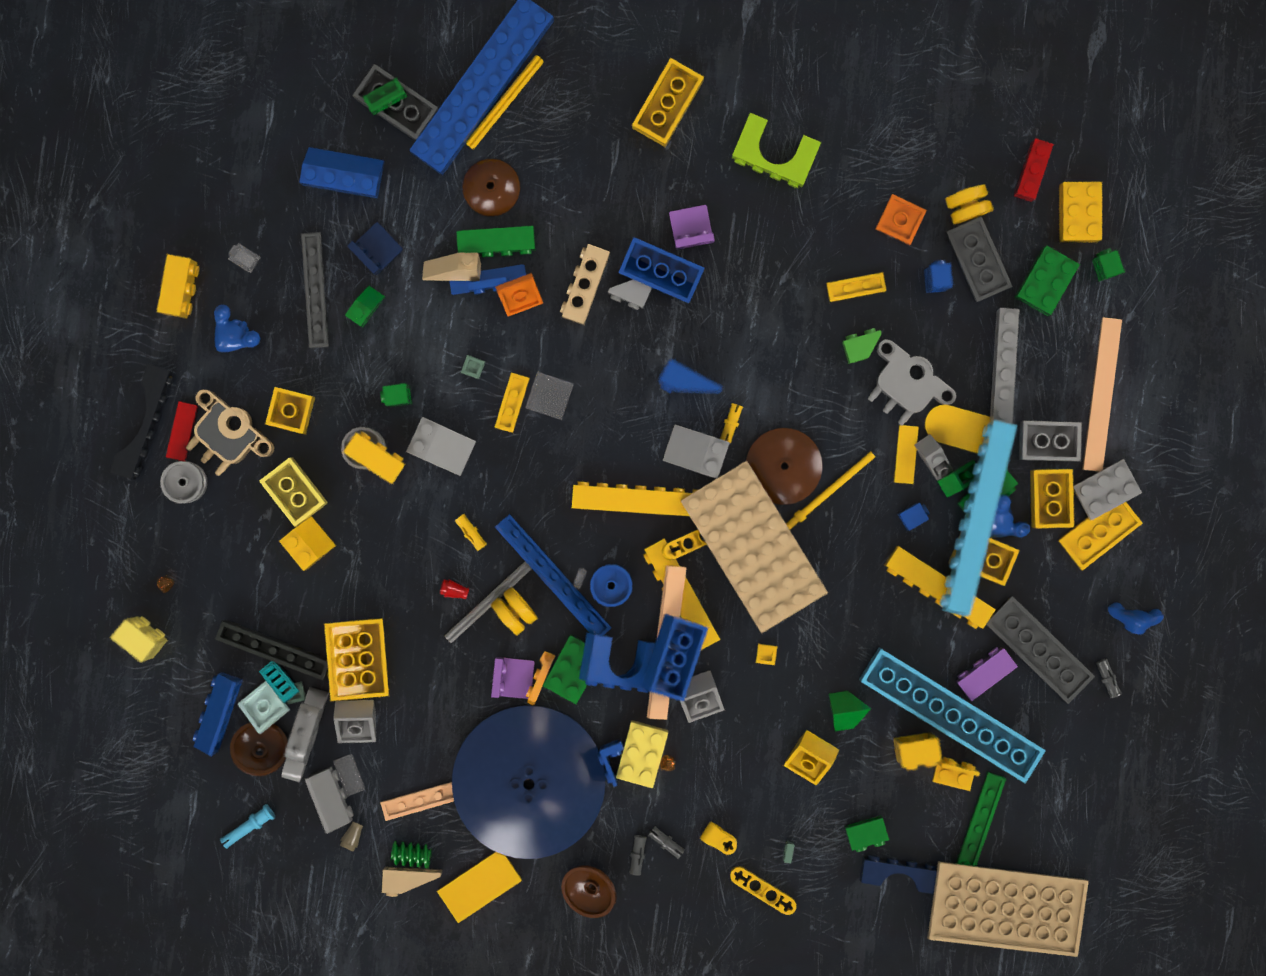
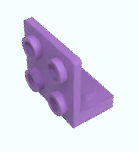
(691, 227)
(512, 677)

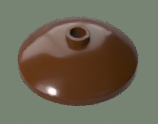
(496, 200)
(248, 742)
(583, 896)

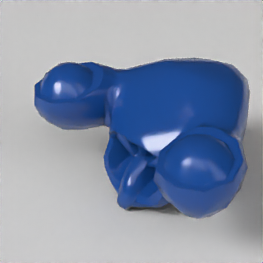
(232, 334)
(1003, 521)
(1135, 620)

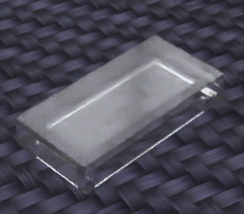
(580, 577)
(349, 775)

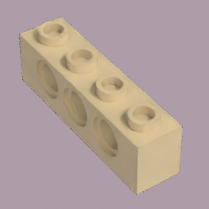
(580, 314)

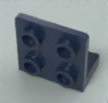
(375, 248)

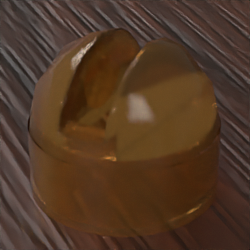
(165, 584)
(667, 763)

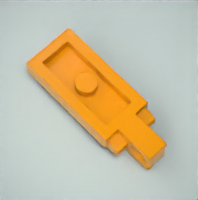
(540, 676)

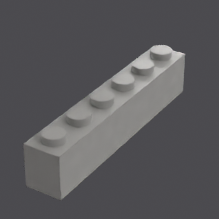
(1004, 365)

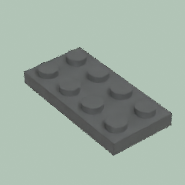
(978, 259)

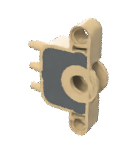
(220, 439)

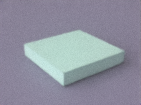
(263, 707)

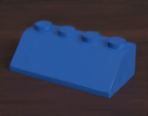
(342, 172)
(661, 270)
(217, 714)

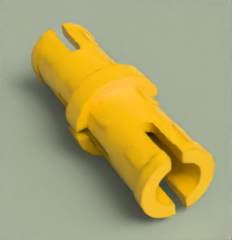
(731, 422)
(470, 532)

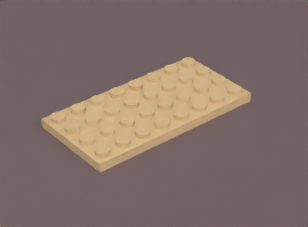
(754, 547)
(1007, 909)

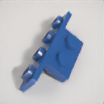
(488, 280)

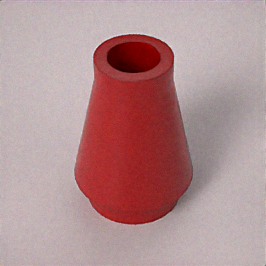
(453, 590)

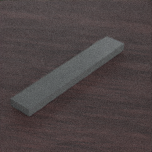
(315, 290)

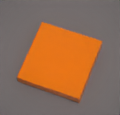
(901, 219)
(519, 294)

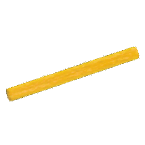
(504, 102)

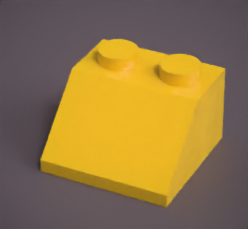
(307, 543)
(811, 757)

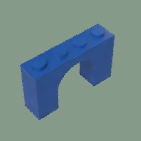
(596, 666)

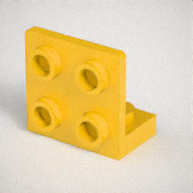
(955, 774)

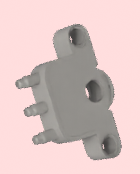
(904, 390)
(304, 734)

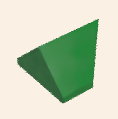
(846, 710)

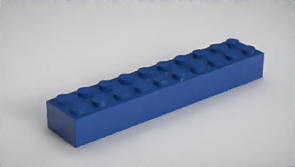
(482, 85)

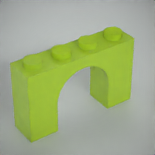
(748, 153)

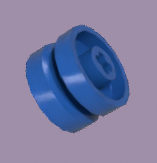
(600, 588)

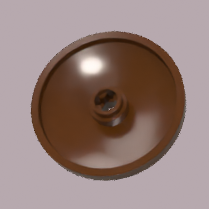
(802, 460)

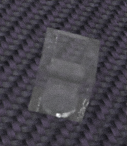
(243, 257)

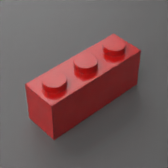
(1033, 170)

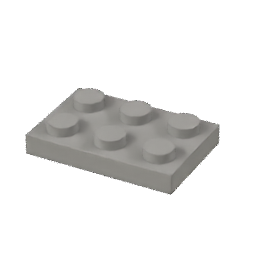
(1106, 489)

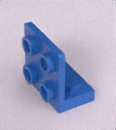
(613, 749)

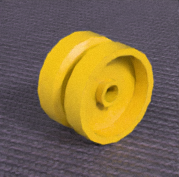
(969, 204)
(511, 612)

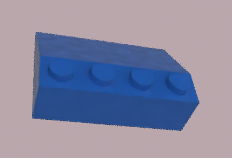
(683, 380)

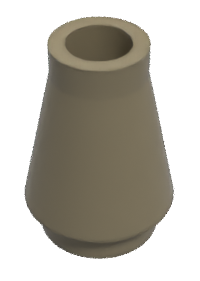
(351, 837)

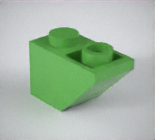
(860, 347)

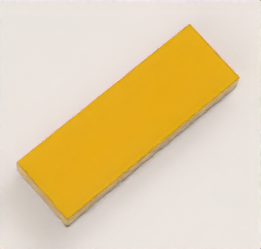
(856, 287)
(512, 402)
(906, 454)

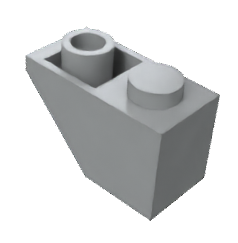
(632, 292)
(933, 457)

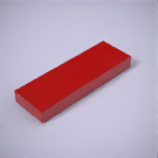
(181, 431)

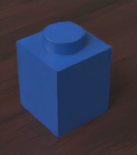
(914, 516)

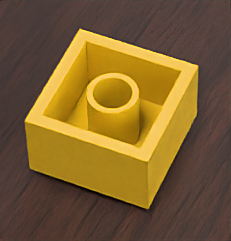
(290, 410)

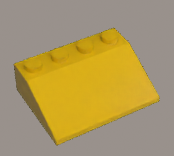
(356, 659)

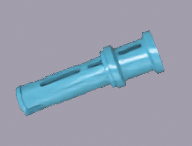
(254, 822)

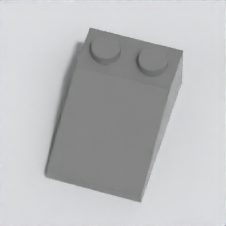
(441, 446)
(696, 451)

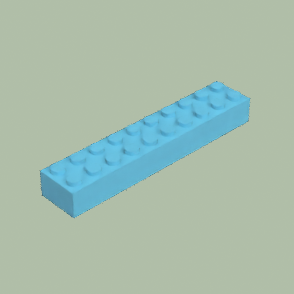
(979, 518)
(952, 715)

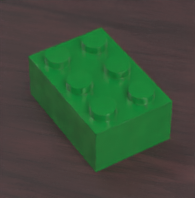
(1047, 280)
(566, 671)

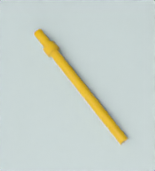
(801, 515)

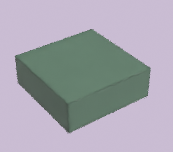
(473, 367)
(300, 696)
(788, 852)

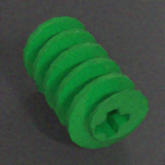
(411, 854)

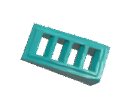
(278, 669)

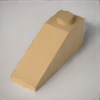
(453, 268)
(401, 880)

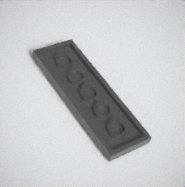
(1040, 649)

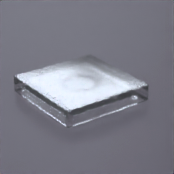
(549, 395)

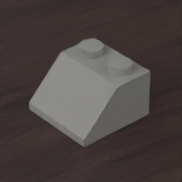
(701, 698)
(355, 721)

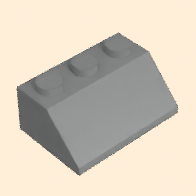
(329, 799)

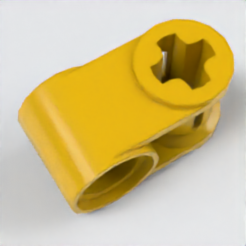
(716, 836)

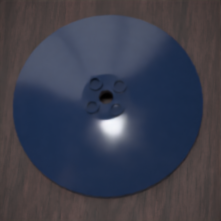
(521, 746)

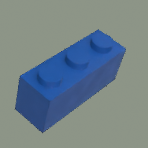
(938, 277)

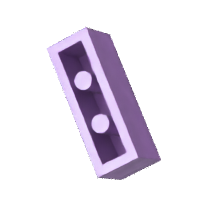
(985, 673)

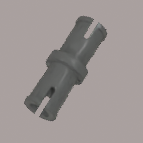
(1108, 678)
(666, 842)
(637, 855)

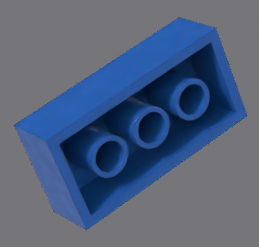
(674, 657)

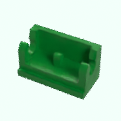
(384, 96)

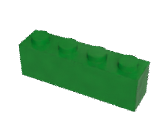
(497, 241)

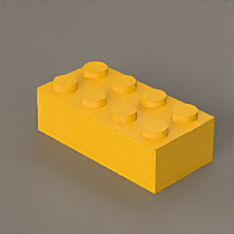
(667, 102)

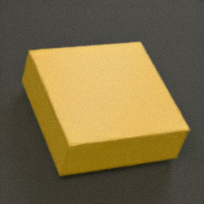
(766, 654)

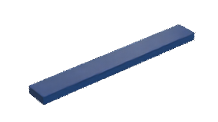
(552, 576)

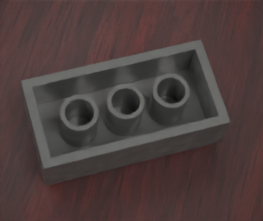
(408, 115)

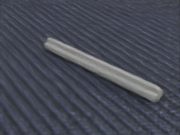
(485, 604)

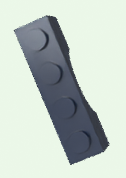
(876, 871)

